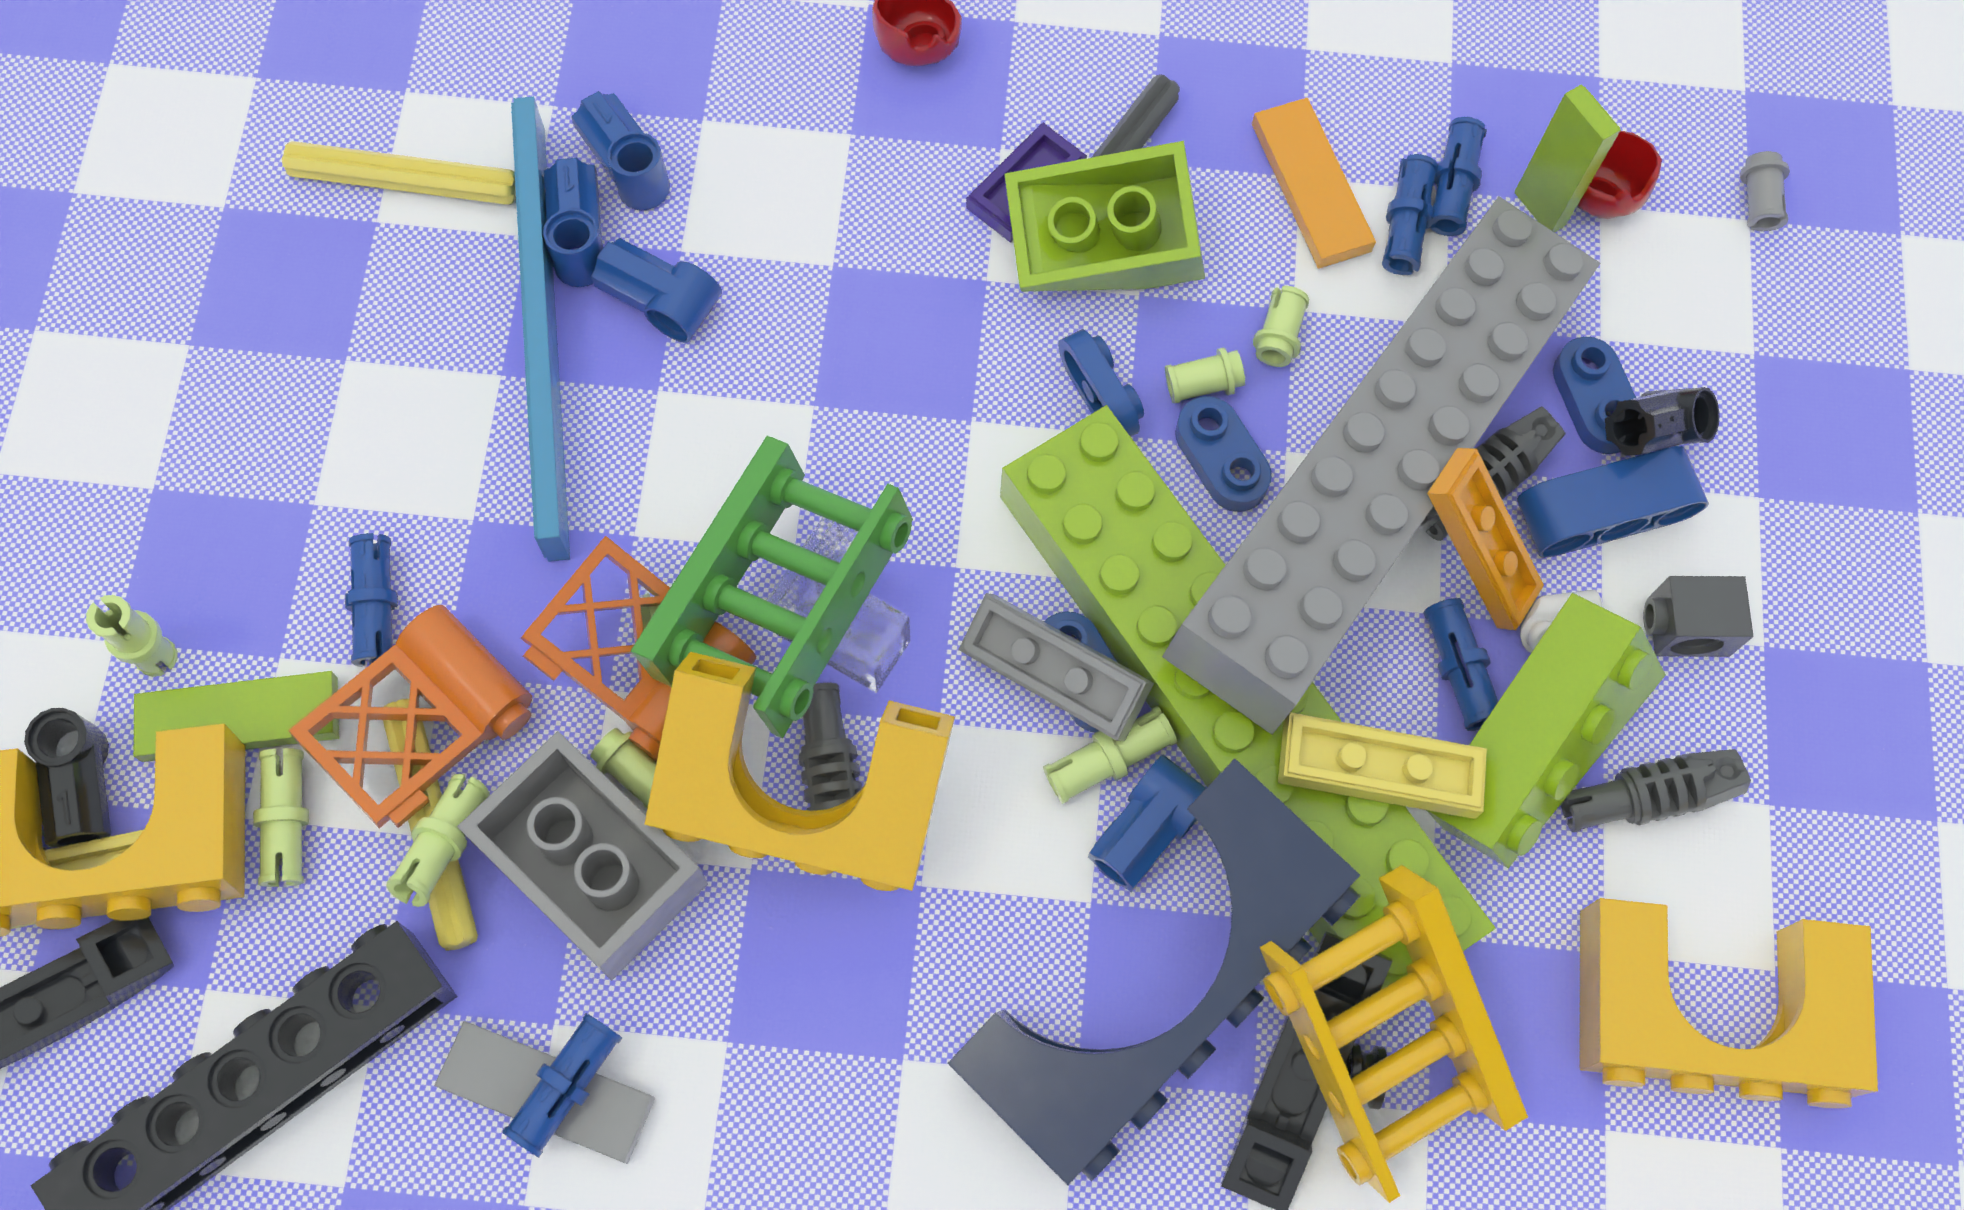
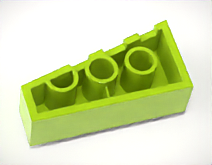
(1555, 724)

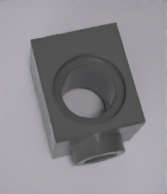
(1699, 616)

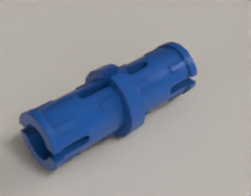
(1458, 176)
(1410, 214)
(370, 597)
(1450, 626)
(562, 1085)

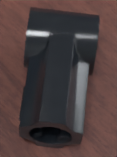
(1663, 420)
(70, 785)

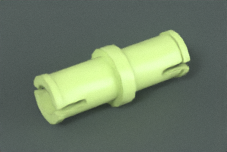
(131, 635)
(1109, 757)
(281, 817)
(436, 841)

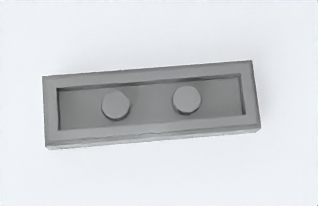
(1056, 667)
(503, 1075)

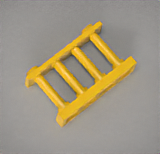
(1459, 1030)

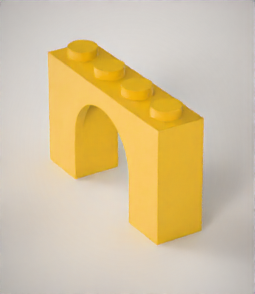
(709, 795)
(183, 858)
(1635, 1031)

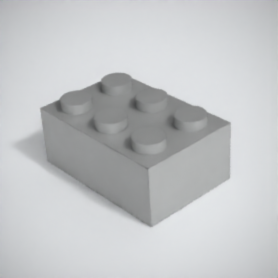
(584, 854)

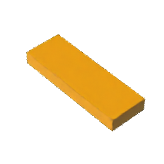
(1313, 183)
(1486, 538)

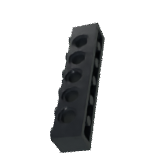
(288, 1084)

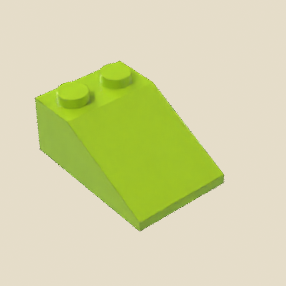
(1106, 222)

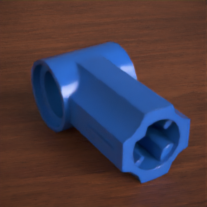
(623, 150)
(572, 220)
(669, 296)
(1147, 824)

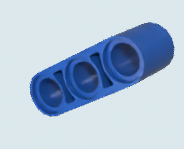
(1612, 501)

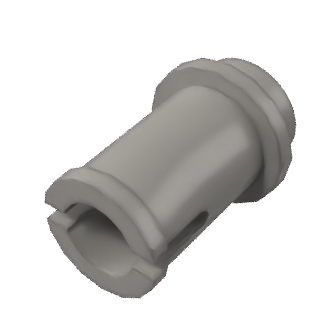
(1765, 178)

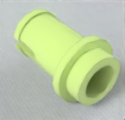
(1278, 339)
(1205, 376)
(625, 763)

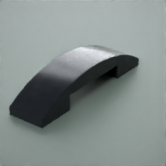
(79, 986)
(1288, 1100)

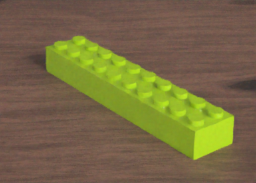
(1137, 575)

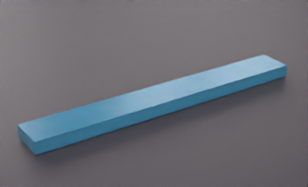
(539, 335)

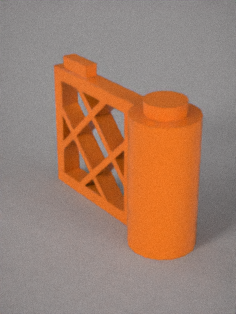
(458, 682)
(648, 701)

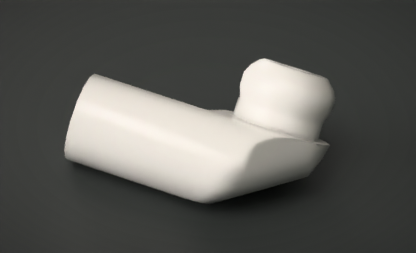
(1544, 612)

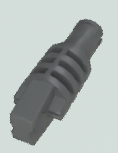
(1512, 456)
(827, 752)
(1659, 790)

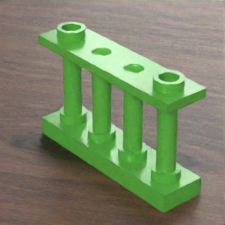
(743, 535)

